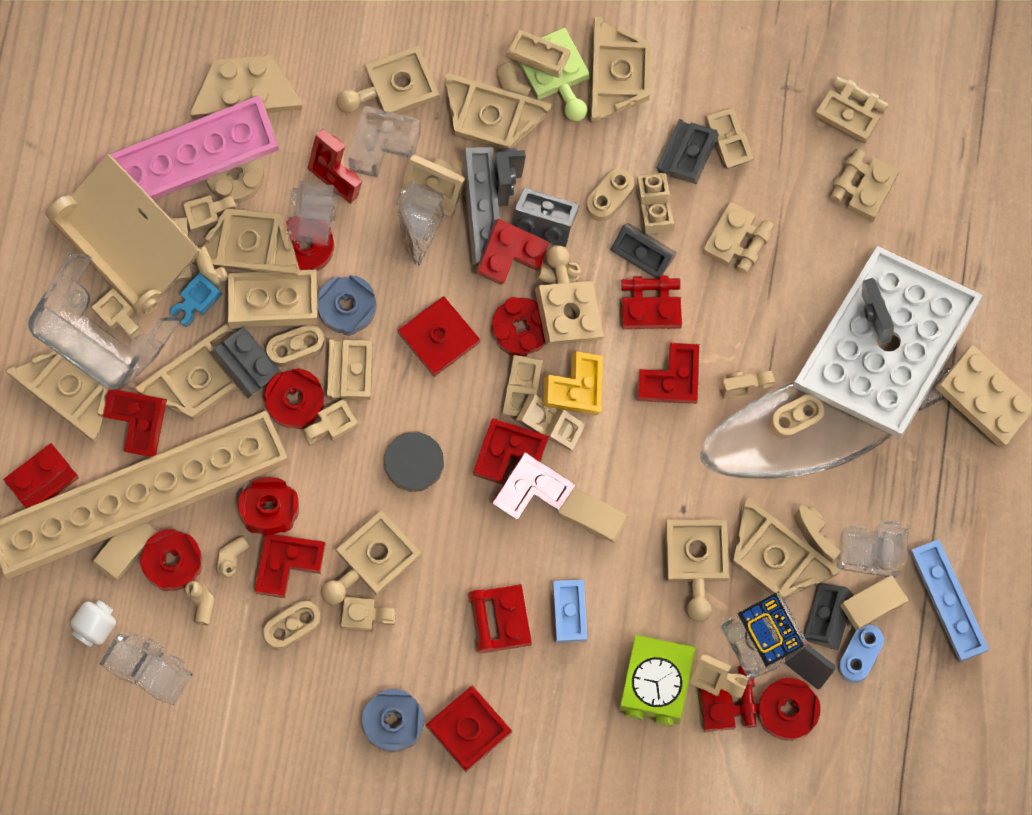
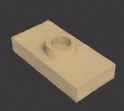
(538, 53)

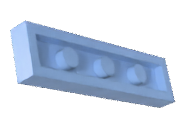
(949, 600)

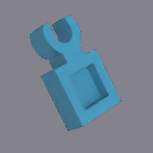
(199, 296)

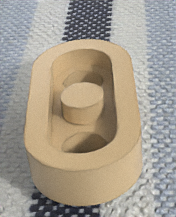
(611, 193)
(293, 343)
(794, 418)
(290, 623)

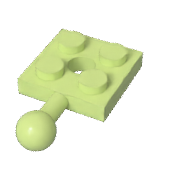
(572, 74)

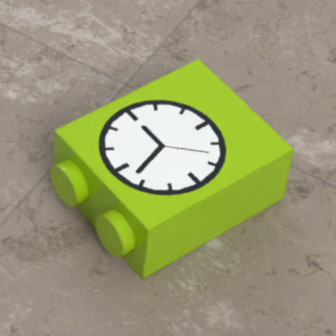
(657, 680)

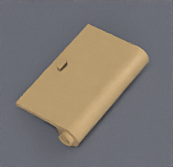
(127, 248)

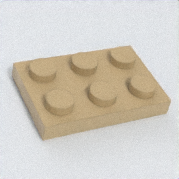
(272, 299)
(986, 396)

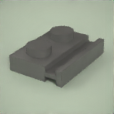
(687, 151)
(245, 362)

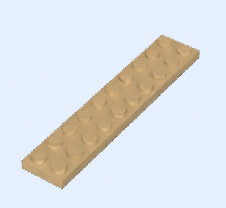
(139, 494)

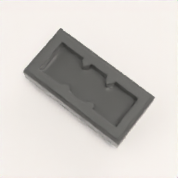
(876, 310)

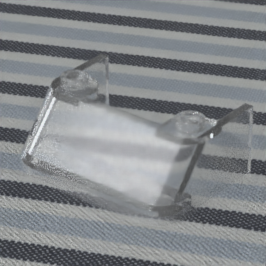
(63, 328)

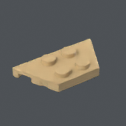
(619, 70)
(242, 79)
(491, 113)
(252, 243)
(192, 380)
(65, 391)
(777, 555)

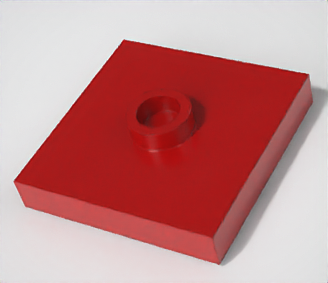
(439, 336)
(469, 728)

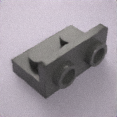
(508, 167)
(545, 216)

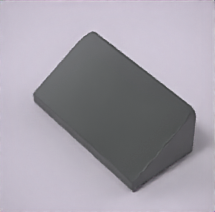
(643, 250)
(827, 617)
(811, 666)

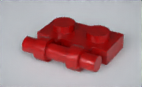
(651, 312)
(720, 713)

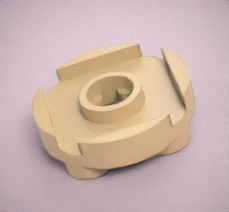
(242, 188)

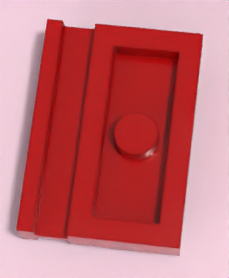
(41, 477)

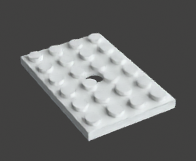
(880, 384)

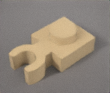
(740, 384)

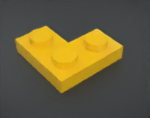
(580, 392)

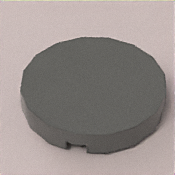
(414, 461)

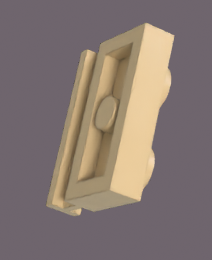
(435, 178)
(350, 369)

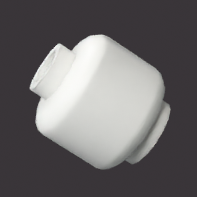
(93, 623)

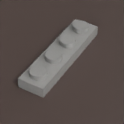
(480, 196)

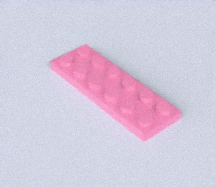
(200, 149)

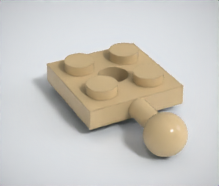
(390, 96)
(577, 295)
(686, 568)
(374, 573)

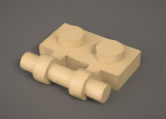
(847, 115)
(873, 188)
(729, 234)

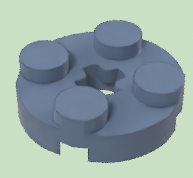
(347, 320)
(381, 707)

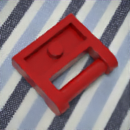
(510, 618)

